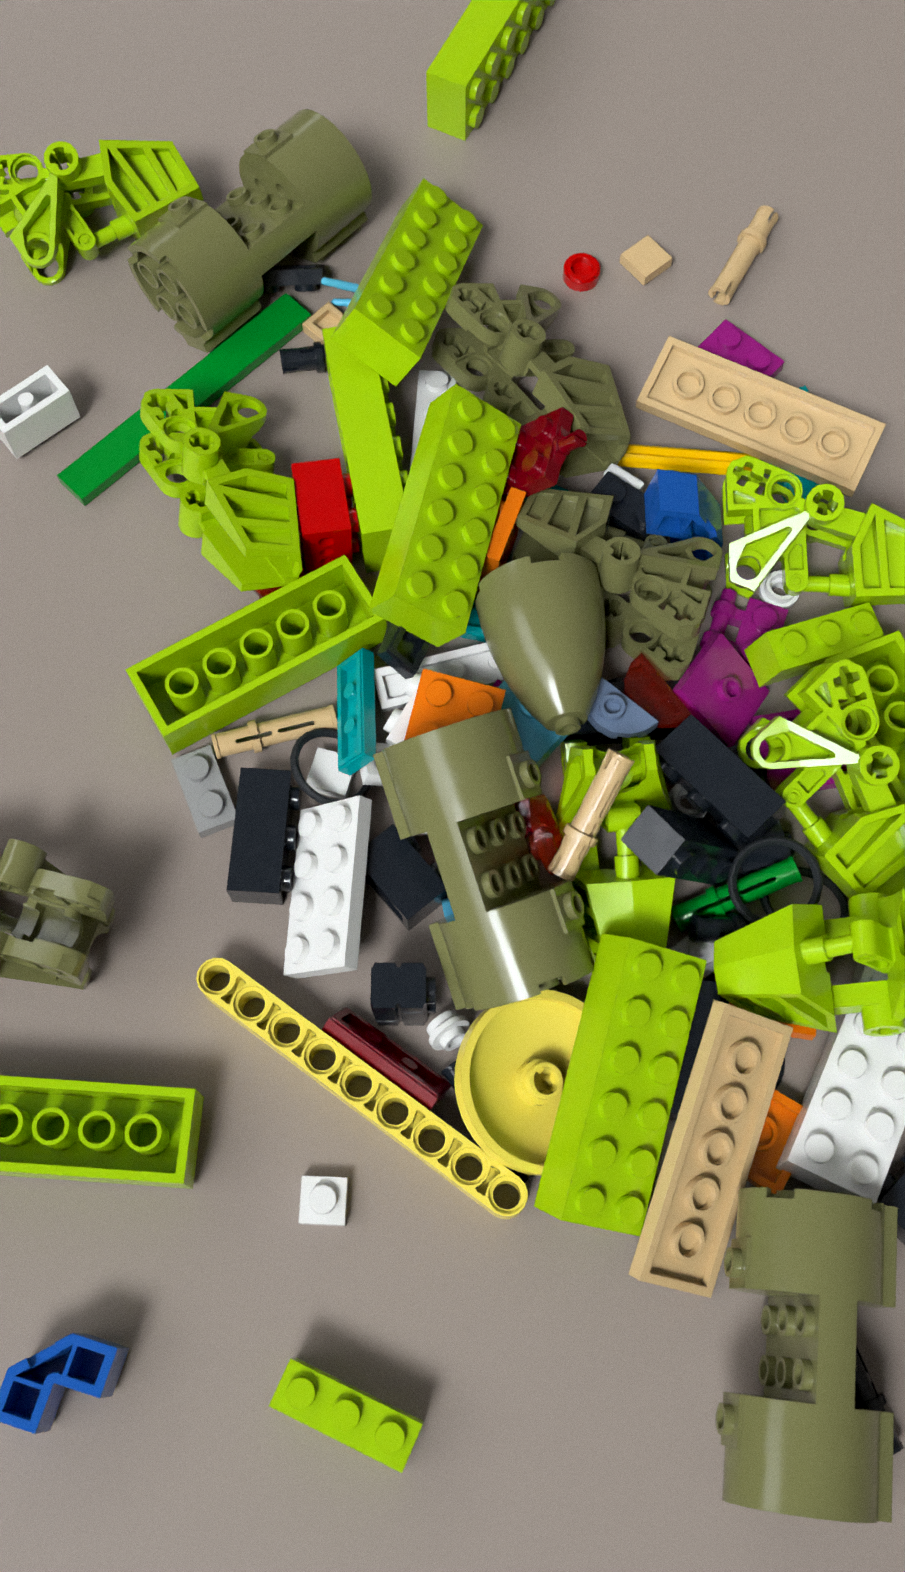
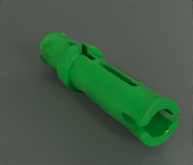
(784, 871)

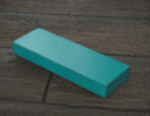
(356, 712)

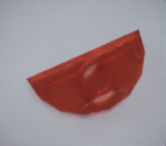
(653, 694)
(546, 832)

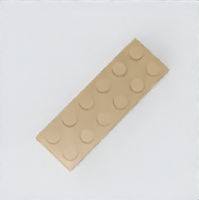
(760, 415)
(711, 1150)

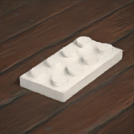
(328, 888)

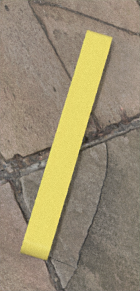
(348, 1066)

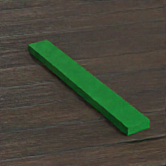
(208, 379)

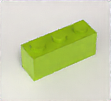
(803, 645)
(346, 1414)

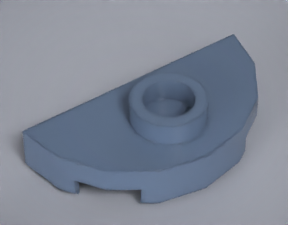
(618, 715)

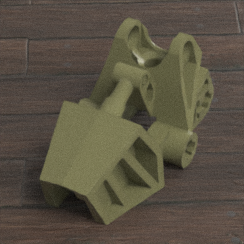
(517, 348)
(664, 579)
(56, 923)

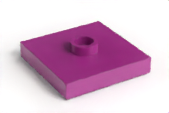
(721, 690)

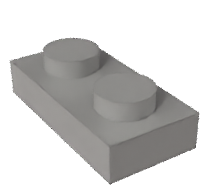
(205, 791)

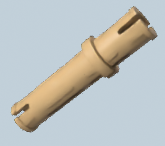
(750, 243)
(226, 744)
(586, 824)

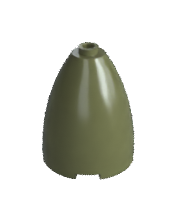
(547, 635)

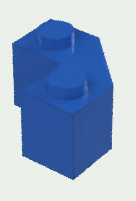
(682, 509)
(37, 1383)

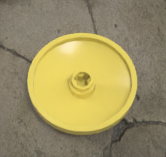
(514, 1076)

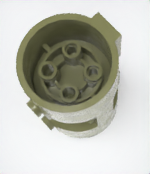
(298, 196)
(505, 928)
(804, 1440)

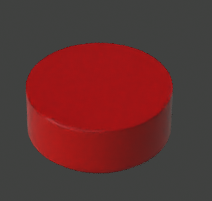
(581, 272)

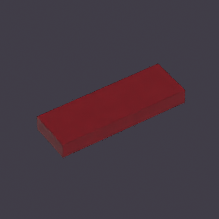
(387, 1057)

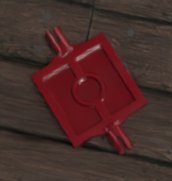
(541, 452)

